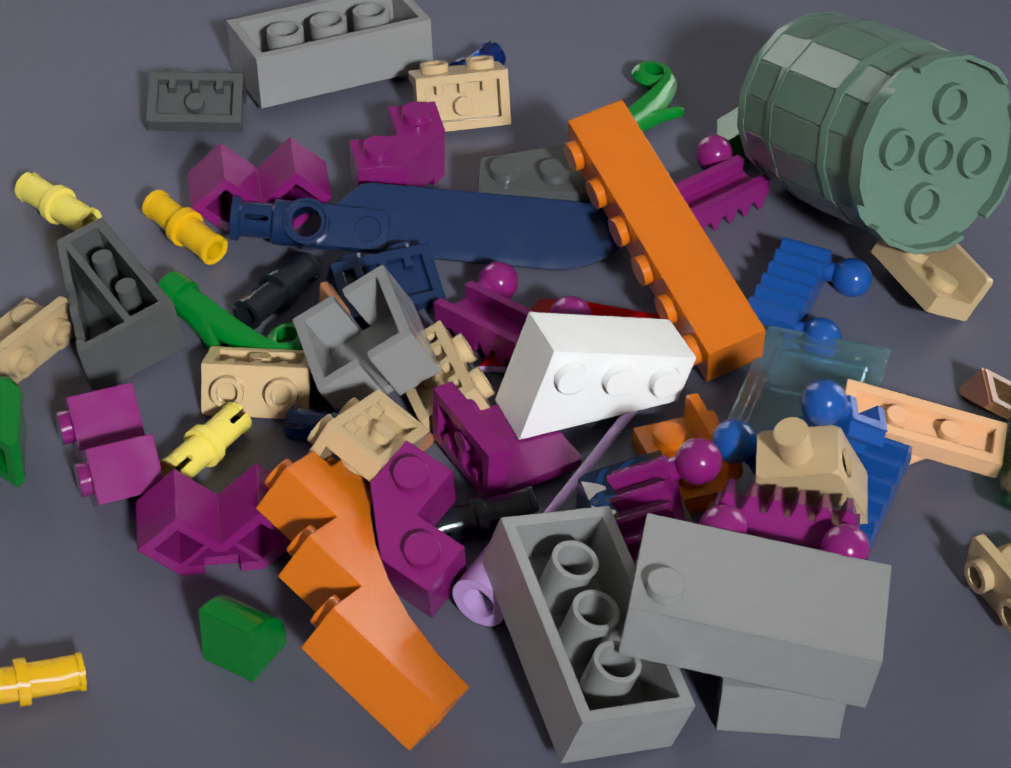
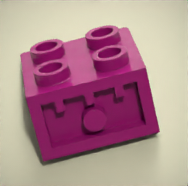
(489, 450)

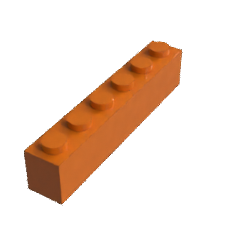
(664, 240)

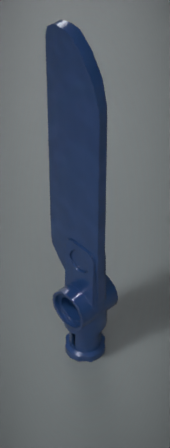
(453, 222)

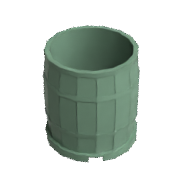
(879, 128)

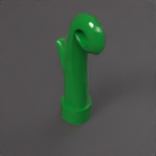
(662, 85)
(216, 324)

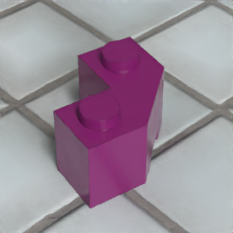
(409, 154)
(286, 174)
(109, 444)
(407, 504)
(194, 527)

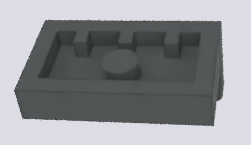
(195, 100)

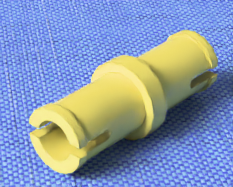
(55, 202)
(207, 443)

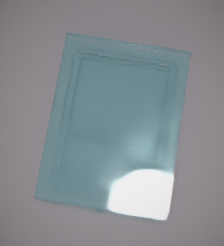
(792, 363)

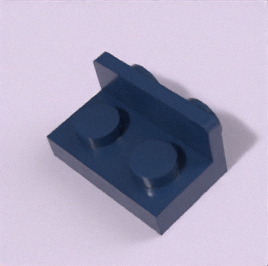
(408, 264)

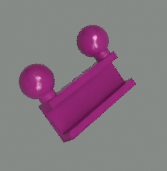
(722, 185)
(489, 315)
(655, 489)
(789, 522)

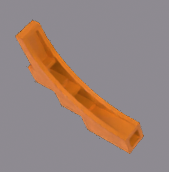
(359, 620)

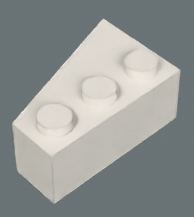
(590, 370)

